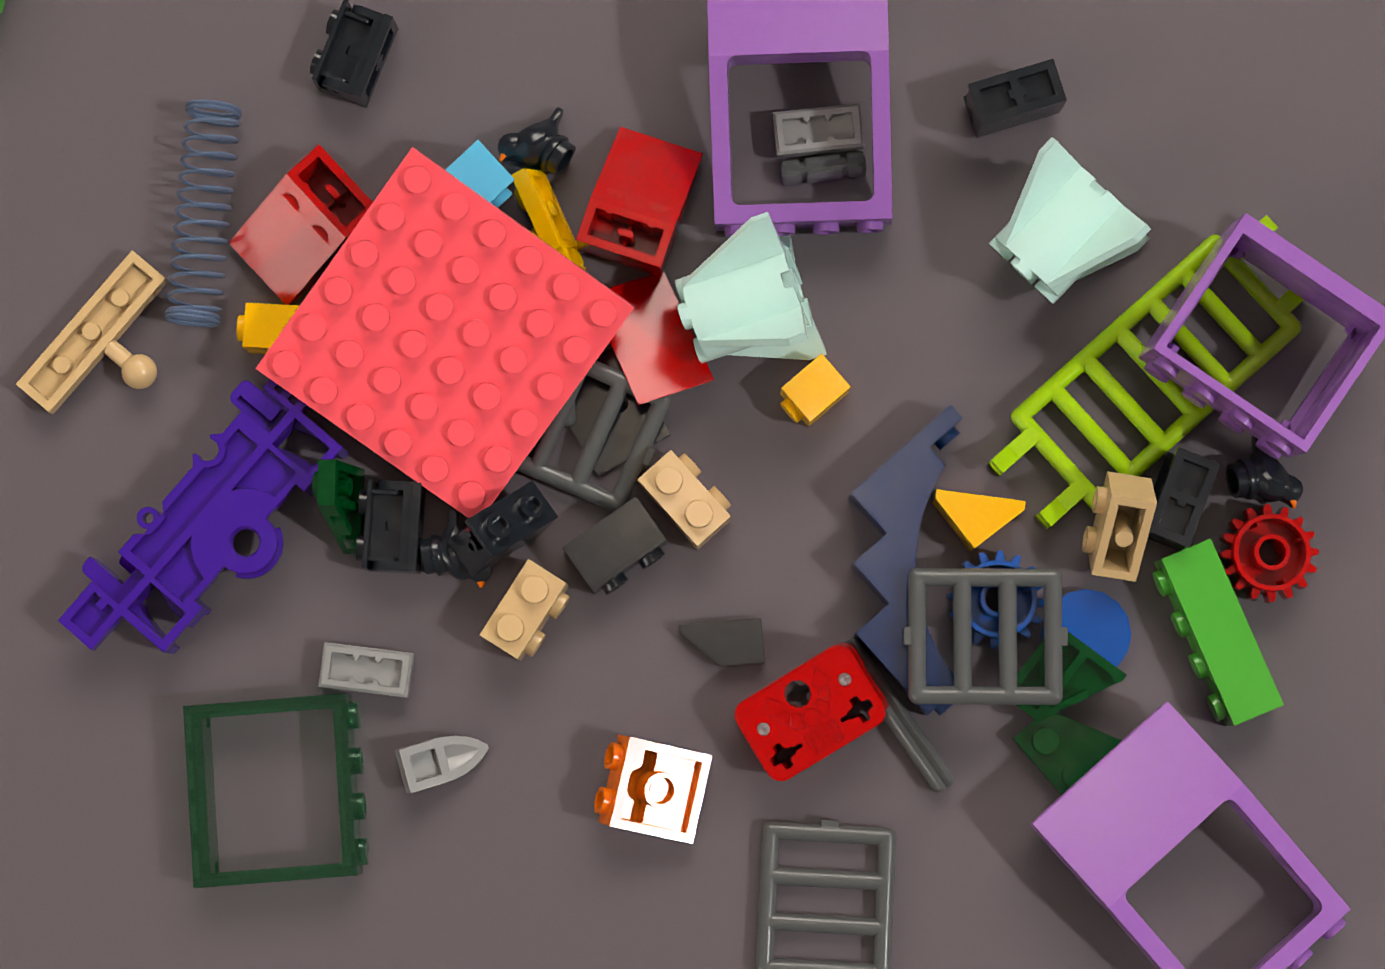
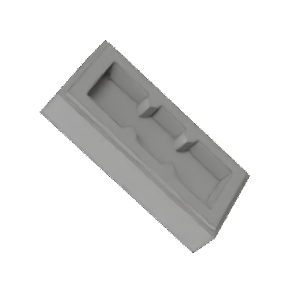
(818, 130)
(366, 669)

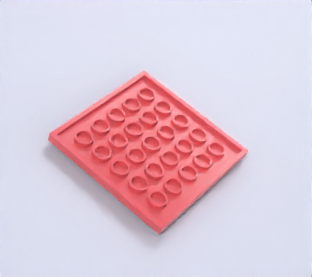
(444, 335)

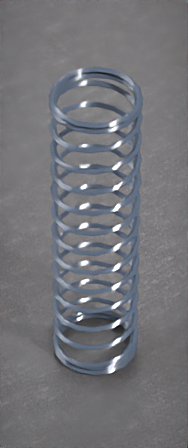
(188, 313)

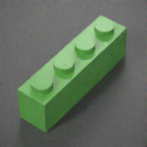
(1217, 634)

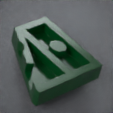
(337, 495)
(1083, 675)
(1063, 748)

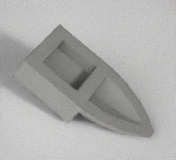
(438, 760)

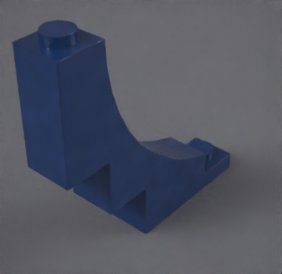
(895, 505)

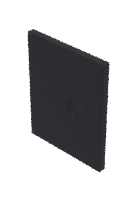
(624, 427)

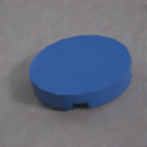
(1097, 623)

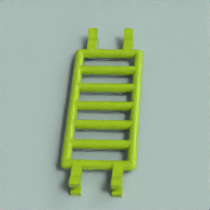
(1119, 332)

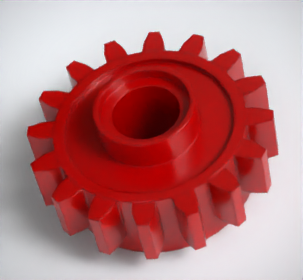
(1291, 547)

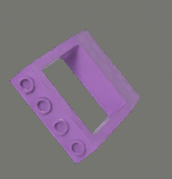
(800, 33)
(1146, 803)

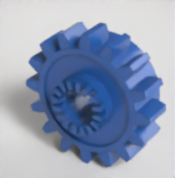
(984, 620)

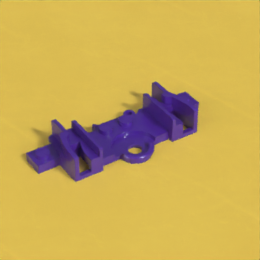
(199, 521)

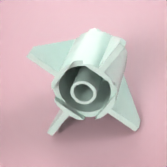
(1066, 225)
(749, 299)

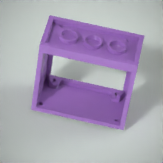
(1312, 282)

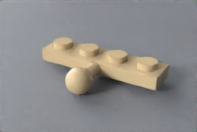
(95, 334)

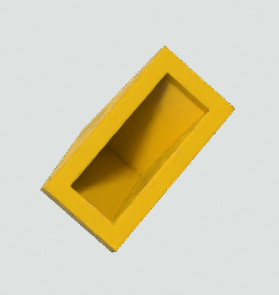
(974, 515)

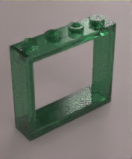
(202, 791)

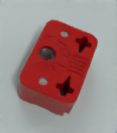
(820, 724)

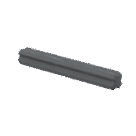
(907, 729)

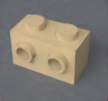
(684, 499)
(1120, 526)
(525, 610)

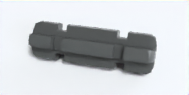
(823, 168)

